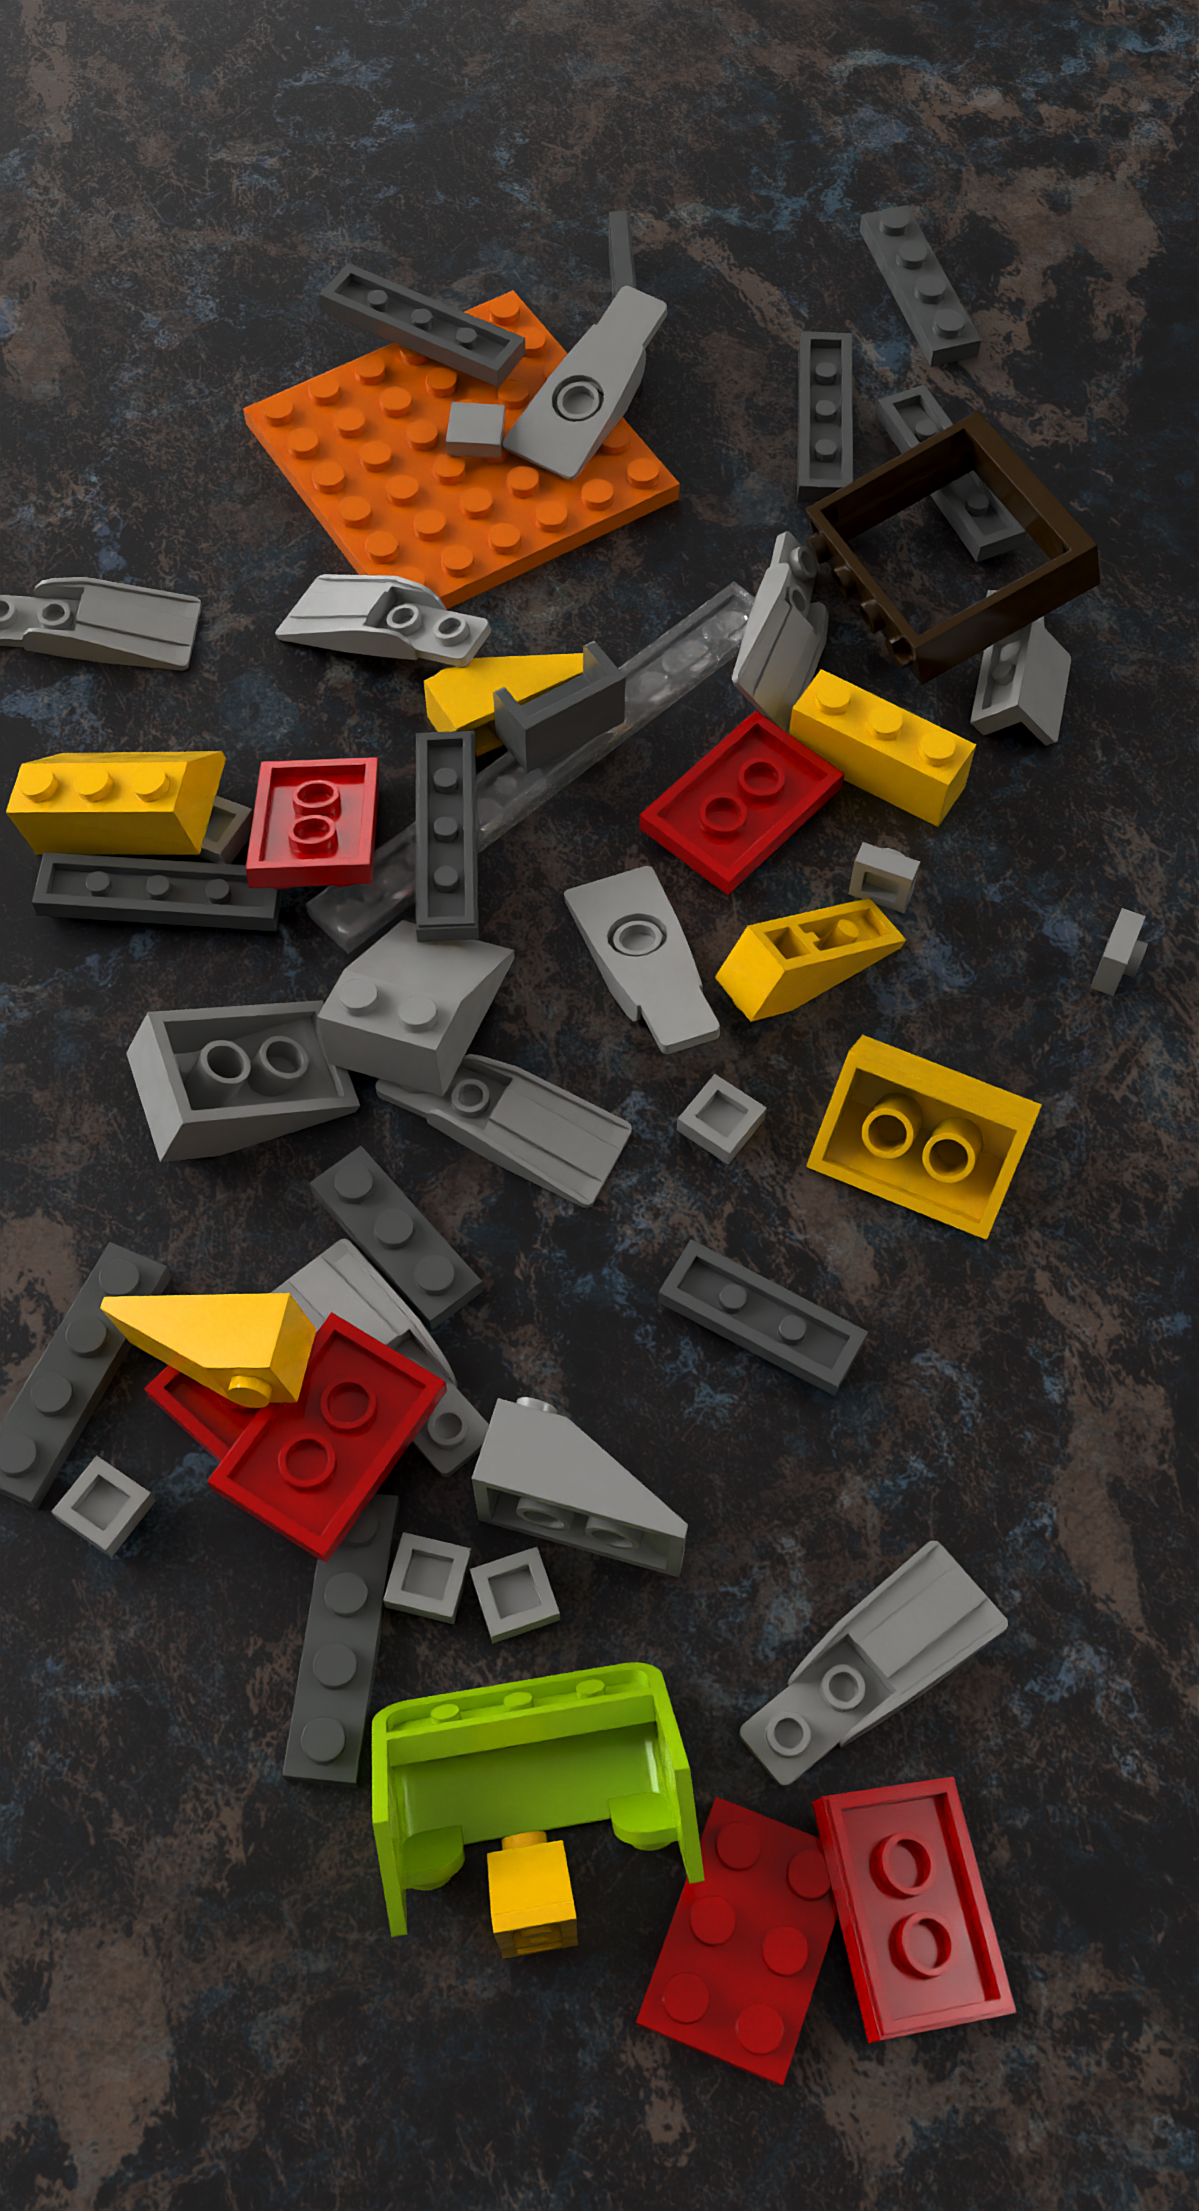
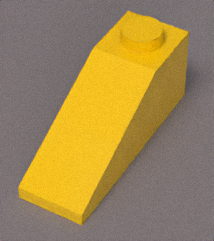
(464, 695)
(804, 955)
(232, 1343)
(531, 1895)

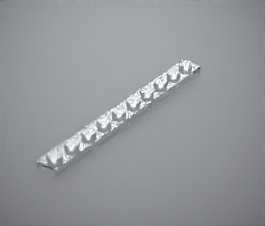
(509, 794)

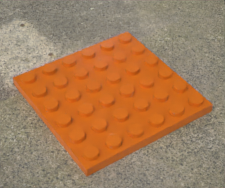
(377, 473)

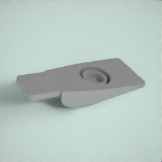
(589, 388)
(383, 620)
(102, 622)
(782, 634)
(644, 956)
(522, 1125)
(352, 1289)
(875, 1663)

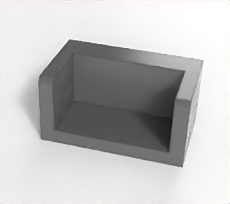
(563, 715)

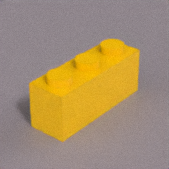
(883, 747)

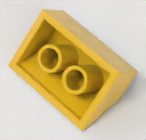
(117, 802)
(923, 1136)

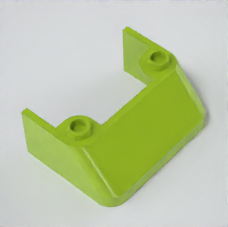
(527, 1762)

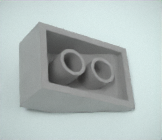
(411, 1007)
(234, 1077)
(561, 1486)

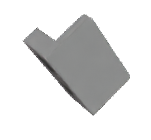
(1024, 683)

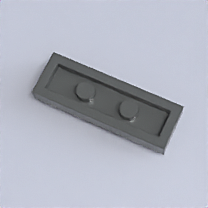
(396, 1237)
(762, 1317)

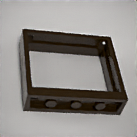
(915, 475)

